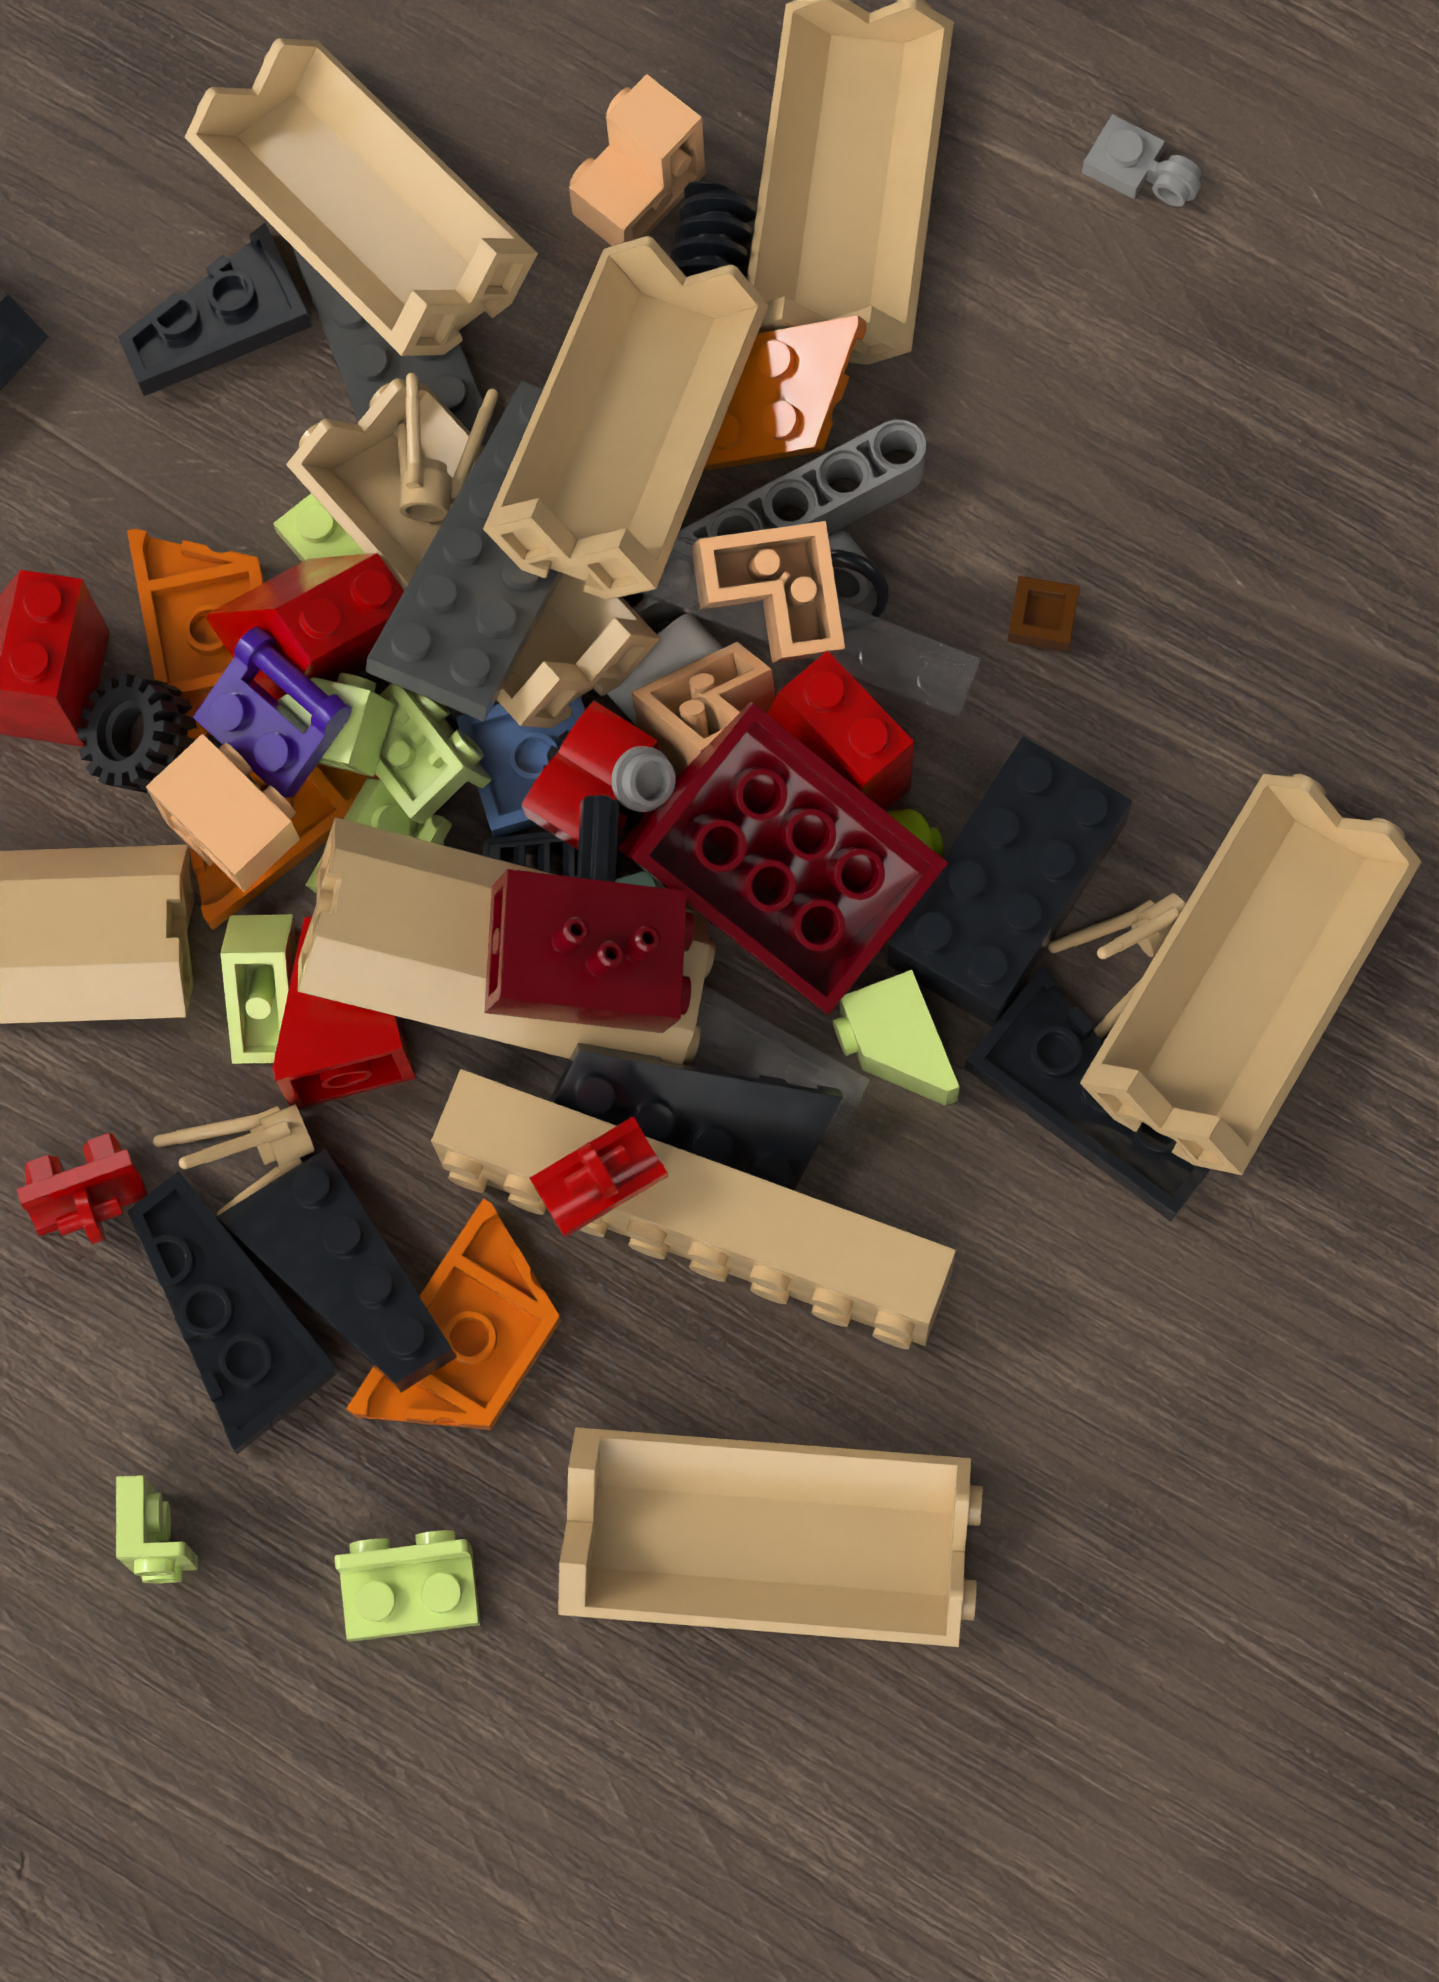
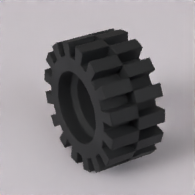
(112, 724)

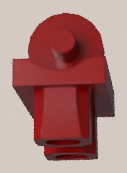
(598, 1177)
(82, 1194)

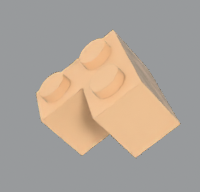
(644, 170)
(785, 570)
(701, 700)
(222, 811)

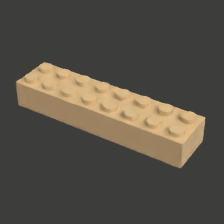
(708, 1215)

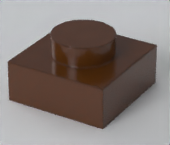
(1043, 613)

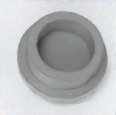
(643, 779)

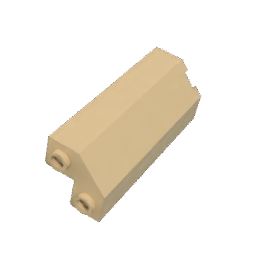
(851, 168)
(362, 198)
(626, 420)
(357, 479)
(95, 934)
(409, 936)
(1251, 973)
(768, 1537)

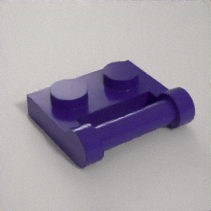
(260, 727)

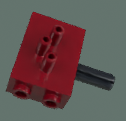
(587, 943)

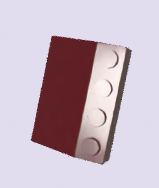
(784, 857)

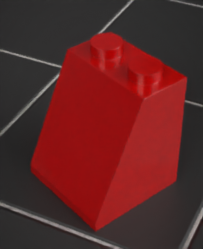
(318, 613)
(48, 656)
(847, 730)
(336, 1047)

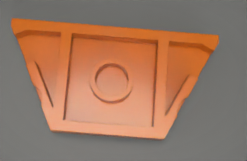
(787, 393)
(175, 594)
(320, 799)
(492, 1320)

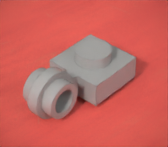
(1129, 156)

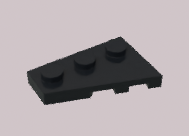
(223, 317)

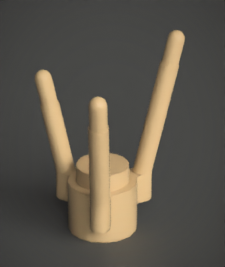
(425, 483)
(1150, 927)
(275, 1133)

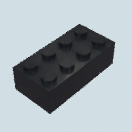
(1009, 882)

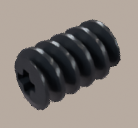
(712, 228)

